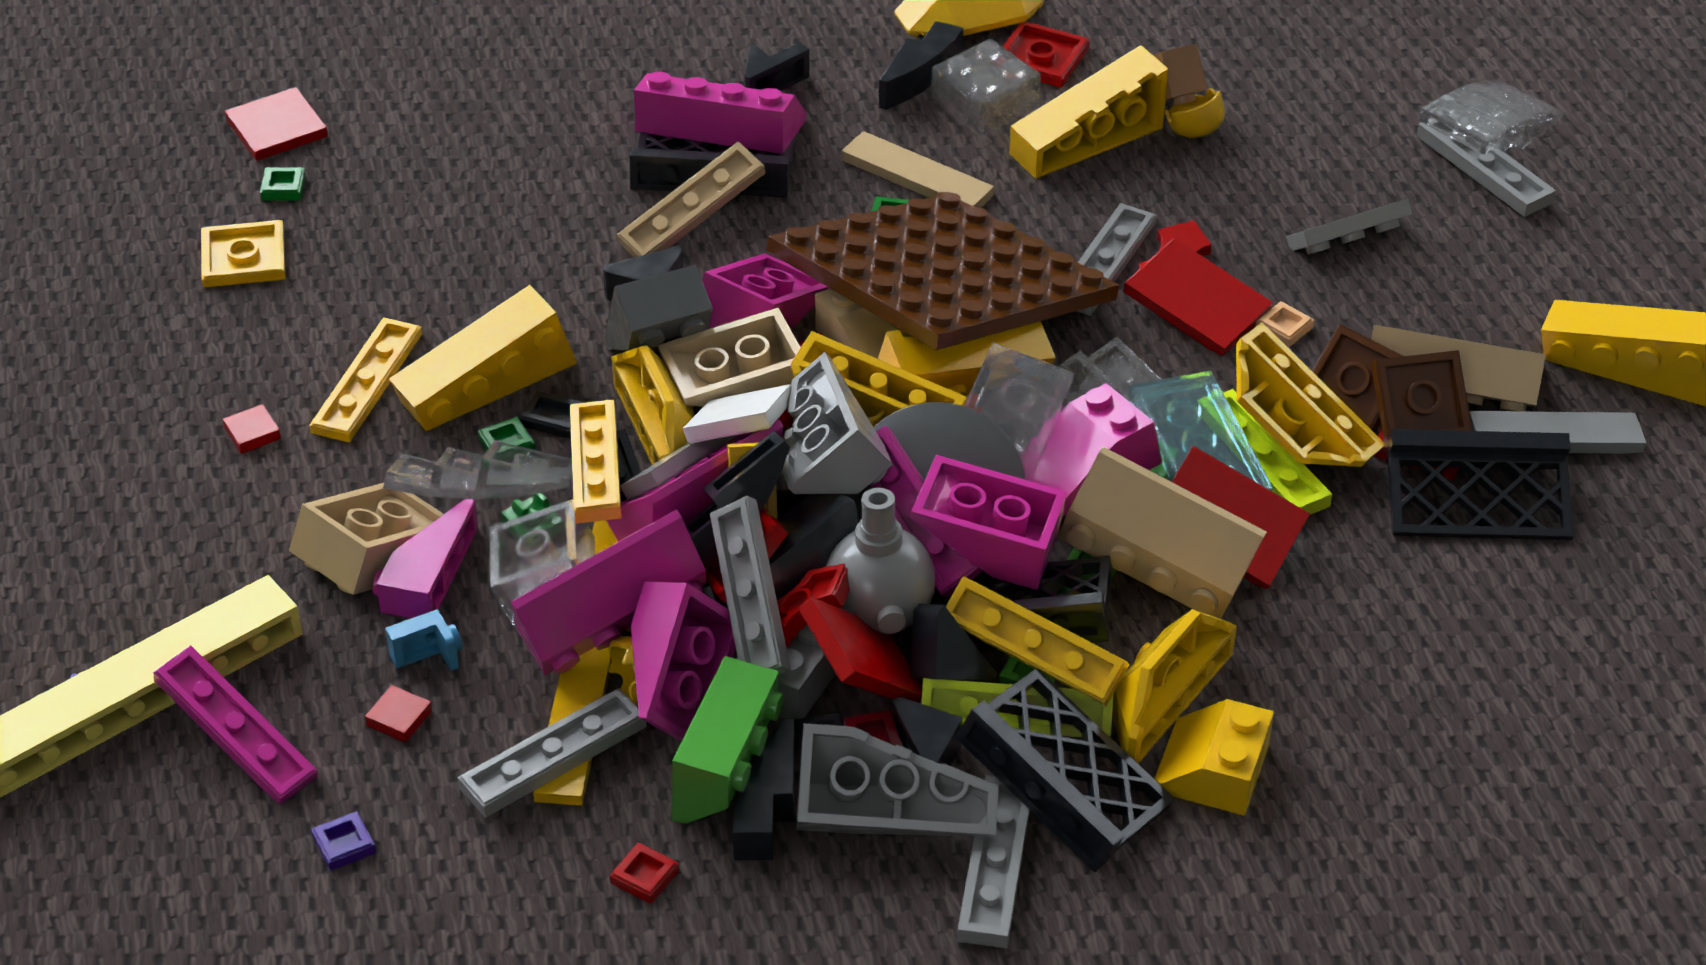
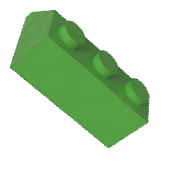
(723, 739)

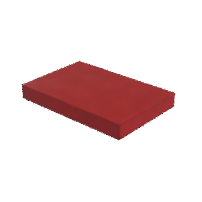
(1197, 297)
(1249, 501)
(860, 652)

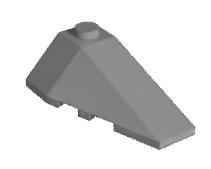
(830, 436)
(882, 788)

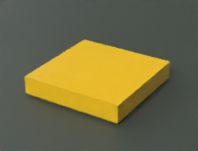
(242, 253)

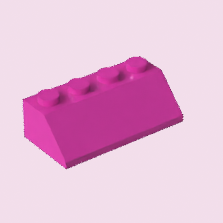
(717, 112)
(683, 491)
(600, 595)

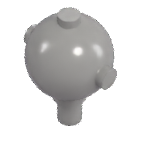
(885, 567)

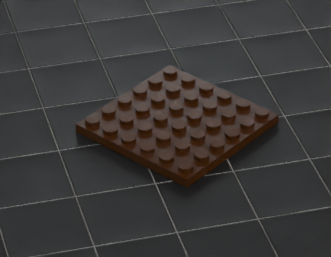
(942, 269)

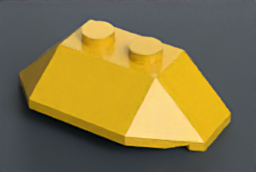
(972, 15)
(874, 383)
(651, 401)
(1298, 405)
(1169, 678)

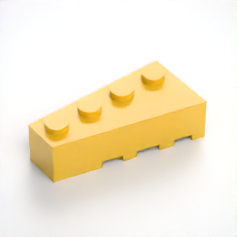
(1094, 115)
(1631, 345)
(486, 361)
(960, 364)

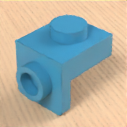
(422, 638)

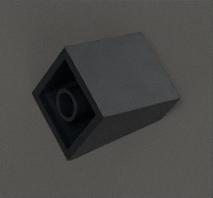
(813, 531)

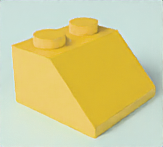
(1217, 755)

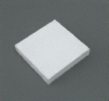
(738, 414)

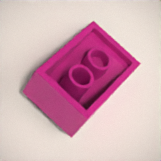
(759, 286)
(1086, 426)
(991, 518)
(676, 652)

